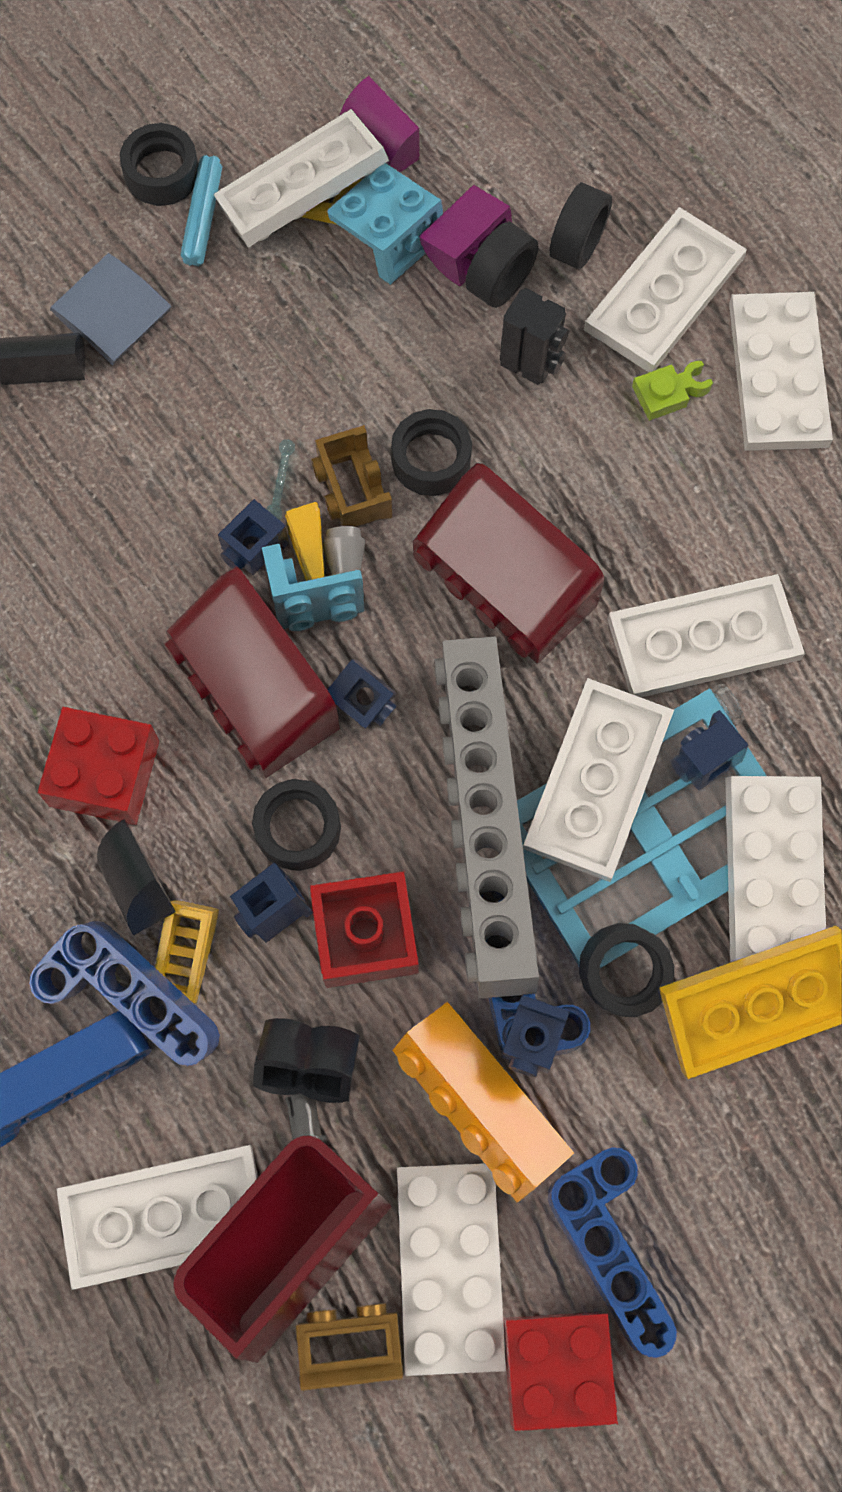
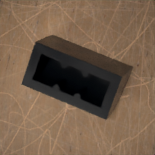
(42, 359)
(132, 879)

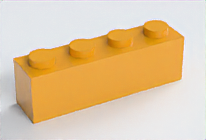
(481, 1102)

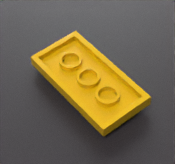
(756, 1002)

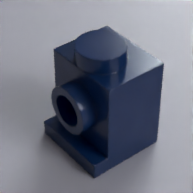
(250, 526)
(346, 690)
(709, 752)
(269, 904)
(539, 1016)

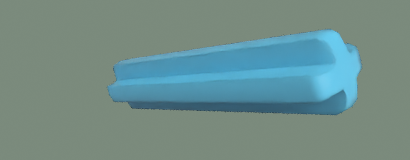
(201, 211)

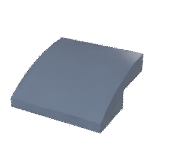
(111, 308)

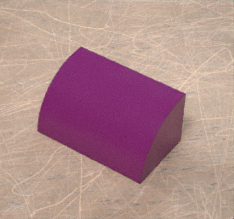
(386, 123)
(462, 230)

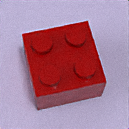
(99, 765)
(364, 929)
(559, 1371)

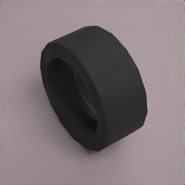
(152, 139)
(580, 225)
(501, 264)
(436, 423)
(289, 791)
(594, 952)

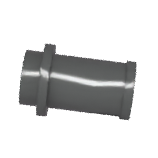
(303, 1117)

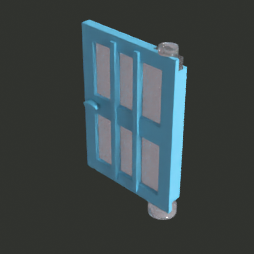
(671, 855)

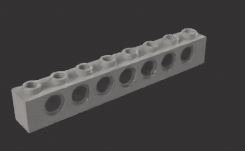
(515, 967)

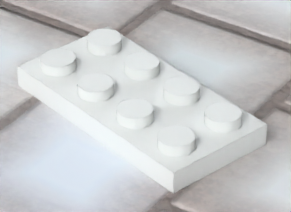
(301, 177)
(665, 290)
(780, 371)
(705, 636)
(598, 780)
(773, 861)
(149, 1215)
(450, 1270)

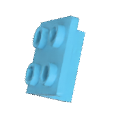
(389, 217)
(311, 601)

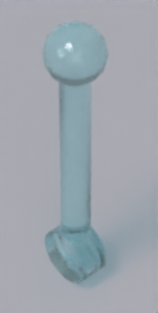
(287, 448)

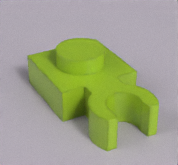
(666, 391)

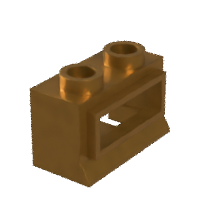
(351, 446)
(353, 1370)

